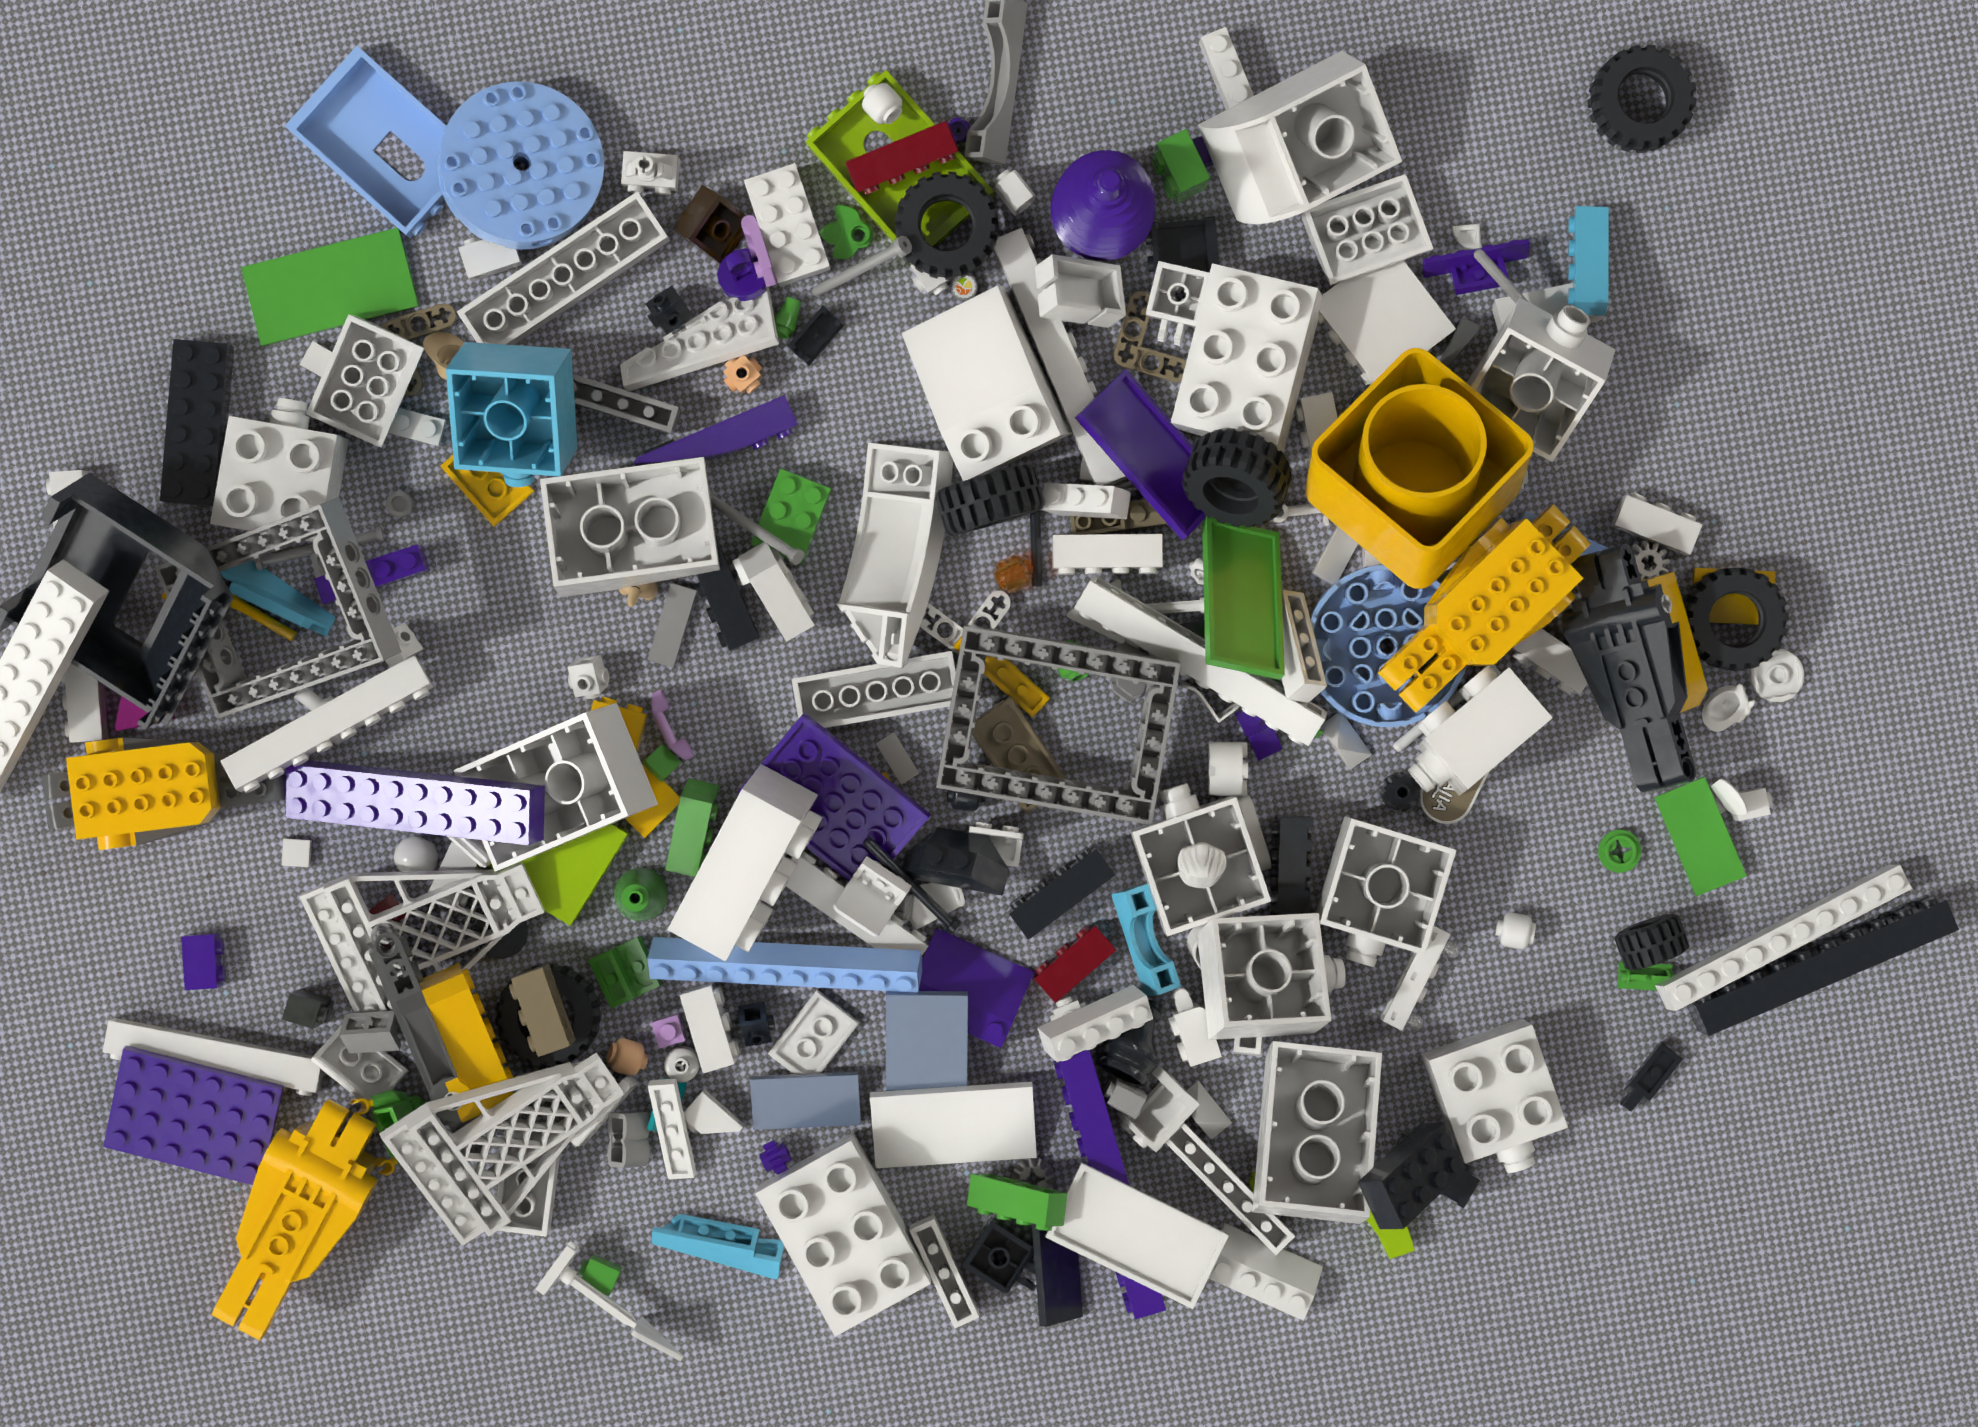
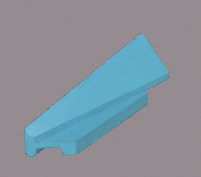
(722, 1243)

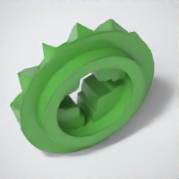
(1629, 858)

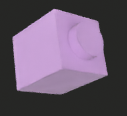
(669, 1030)

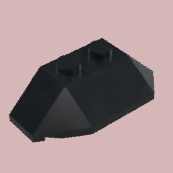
(957, 861)

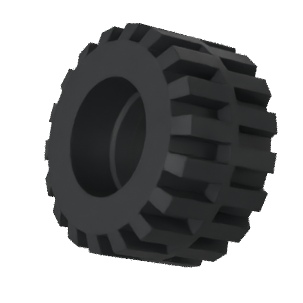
(1651, 942)

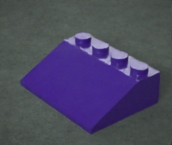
(992, 983)

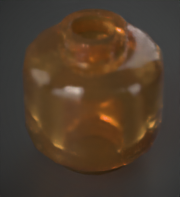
(1013, 573)

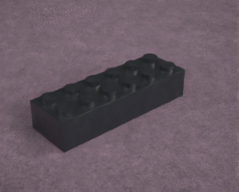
(196, 421)

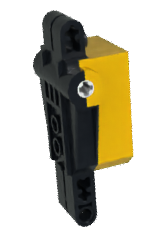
(1637, 661)

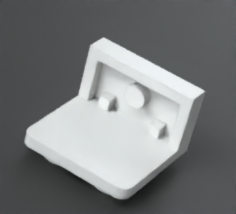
(1007, 841)
(871, 897)

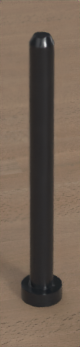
(950, 923)

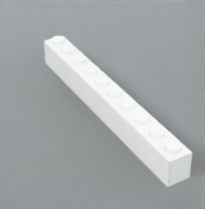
(1055, 350)
(1169, 640)
(84, 694)
(1783, 937)

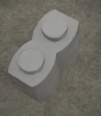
(1124, 1096)
(628, 1139)

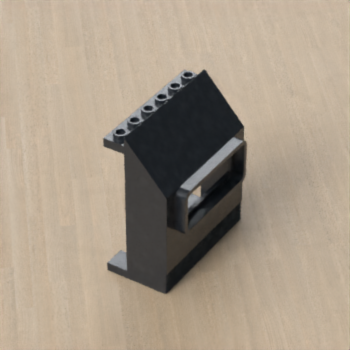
(108, 541)

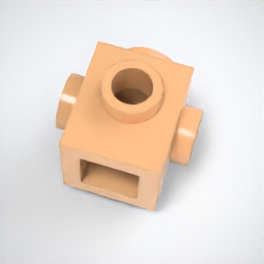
(750, 381)

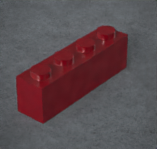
(902, 156)

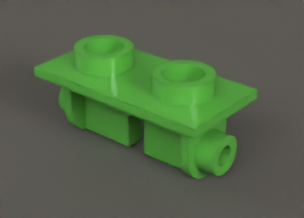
(1643, 978)

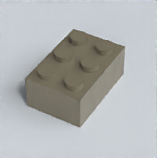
(542, 1010)

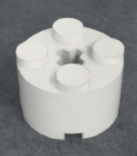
(1227, 768)

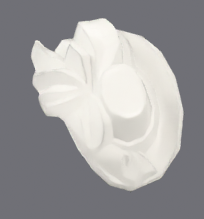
(1726, 707)

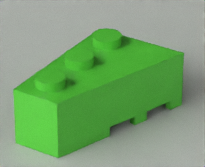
(692, 827)

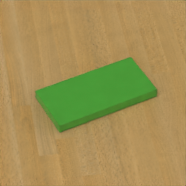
(1700, 836)

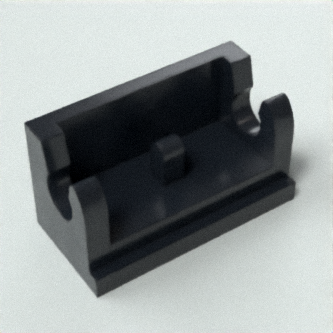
(815, 335)

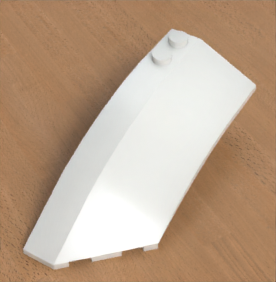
(895, 548)

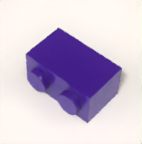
(203, 961)

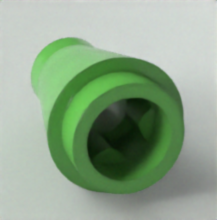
(787, 318)

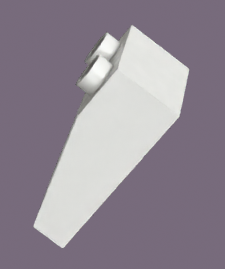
(985, 384)
(629, 526)

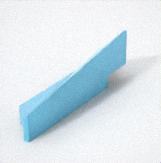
(277, 597)

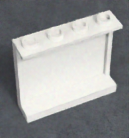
(1382, 317)

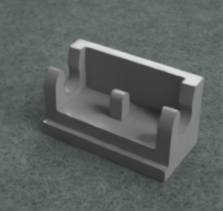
(370, 1032)

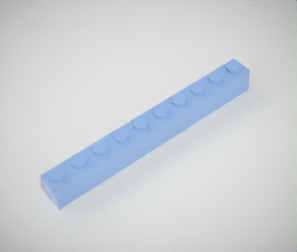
(789, 965)

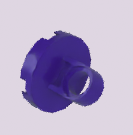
(739, 277)

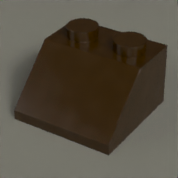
(711, 224)

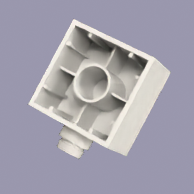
(1543, 372)
(276, 468)
(1479, 735)
(1183, 825)
(1383, 889)
(1266, 976)
(1495, 1094)

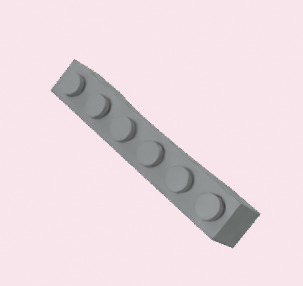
(990, 133)

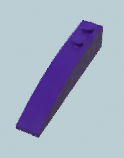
(730, 436)

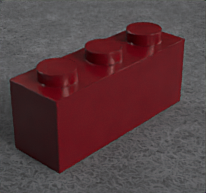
(1073, 962)

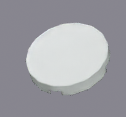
(1778, 677)

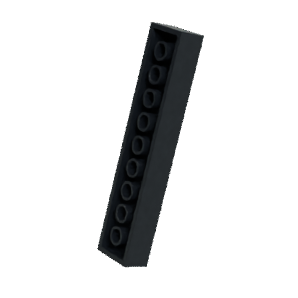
(1824, 963)

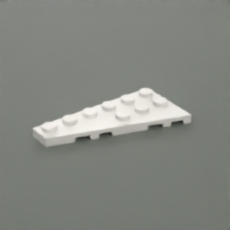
(708, 339)

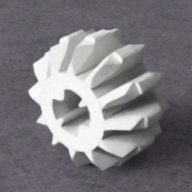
(1654, 559)

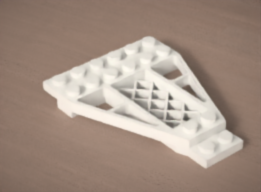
(346, 924)
(445, 1171)

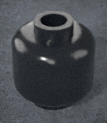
(964, 801)

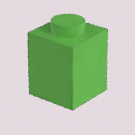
(600, 1274)

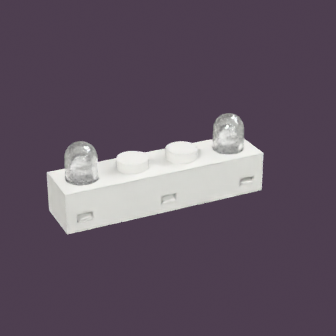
(1413, 979)

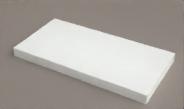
(953, 1124)
(1138, 1236)

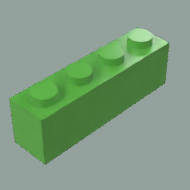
(1017, 1200)

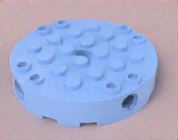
(526, 126)
(1348, 630)

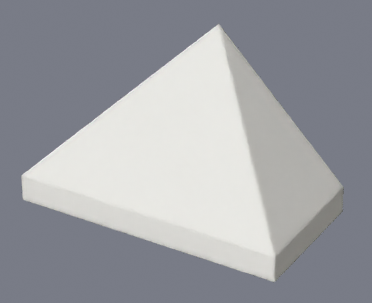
(1345, 740)
(1208, 1113)

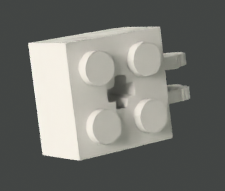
(1165, 306)
(1191, 1025)

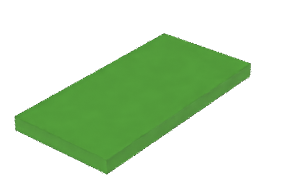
(325, 284)
(1243, 599)

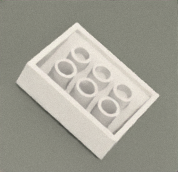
(1367, 229)
(365, 380)

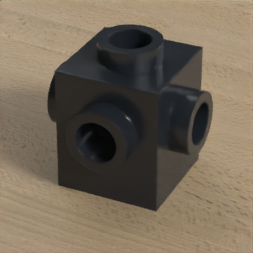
(668, 310)
(1391, 786)
(755, 1024)

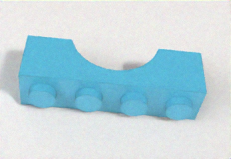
(1153, 967)

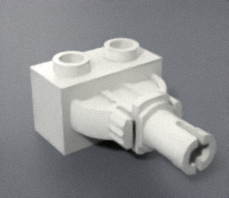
(650, 172)

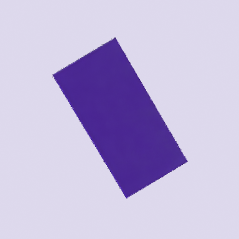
(1144, 448)

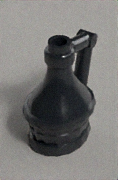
(1133, 1052)

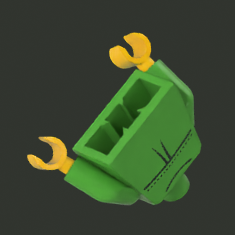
(388, 1109)

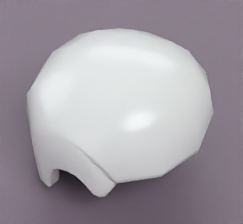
(415, 855)

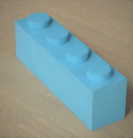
(1590, 259)

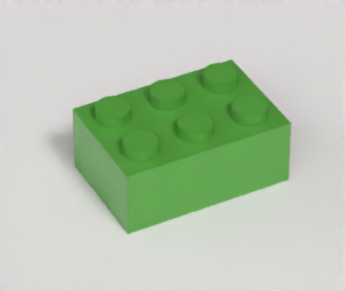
(1180, 167)
(794, 511)

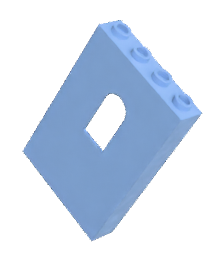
(352, 117)

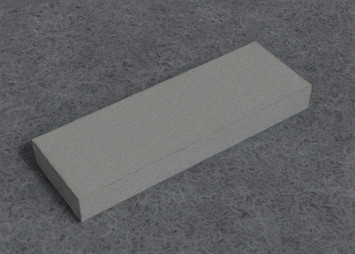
(672, 625)

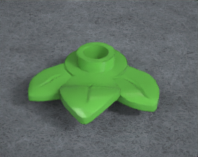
(843, 230)

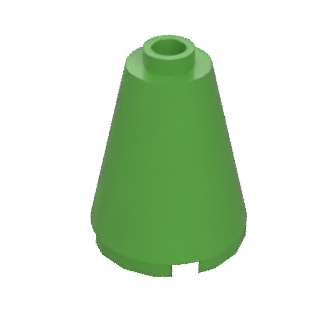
(651, 890)

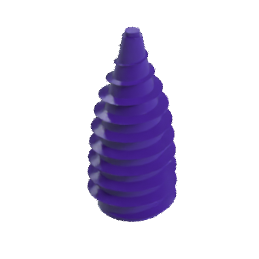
(1103, 205)

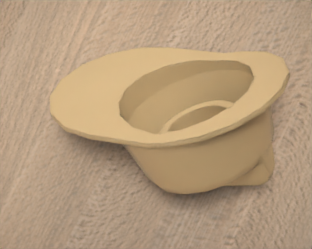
(441, 349)

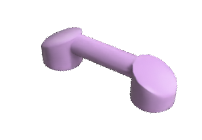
(658, 706)

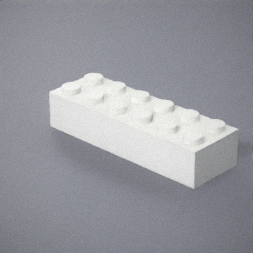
(876, 690)

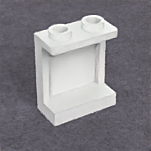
(1162, 1112)

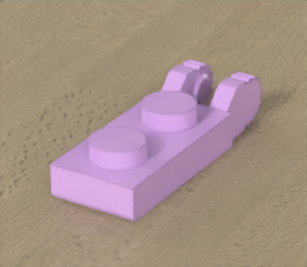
(758, 249)

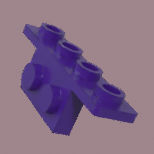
(1467, 272)

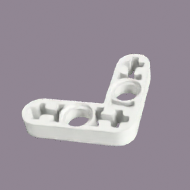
(957, 630)

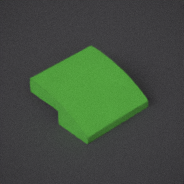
(624, 972)

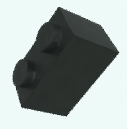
(307, 1009)

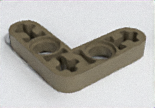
(404, 323)
(1140, 353)

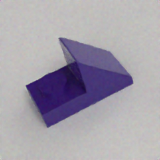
(1259, 735)

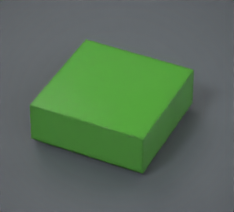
(661, 763)

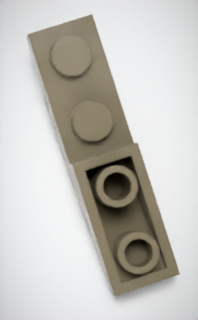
(1139, 515)

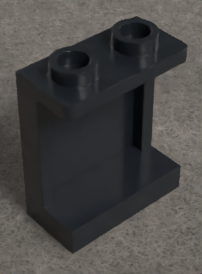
(1184, 244)

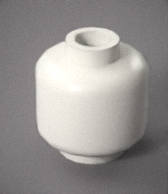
(882, 103)
(1516, 930)
(688, 1057)

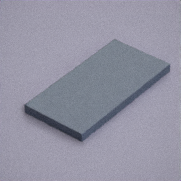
(926, 1039)

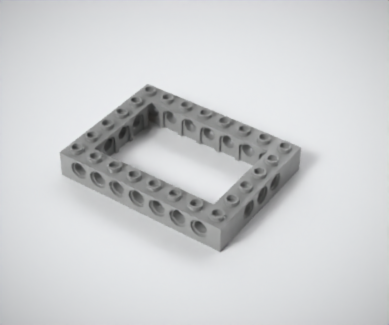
(355, 594)
(1132, 805)

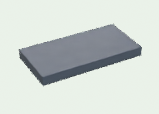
(805, 1100)

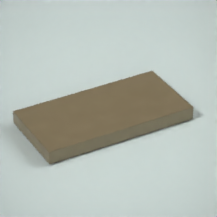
(1013, 743)

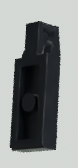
(1650, 1076)

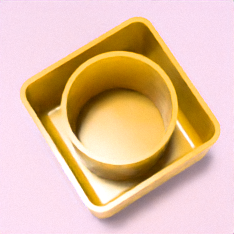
(1417, 467)

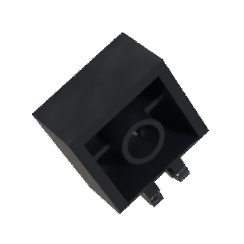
(1006, 1271)

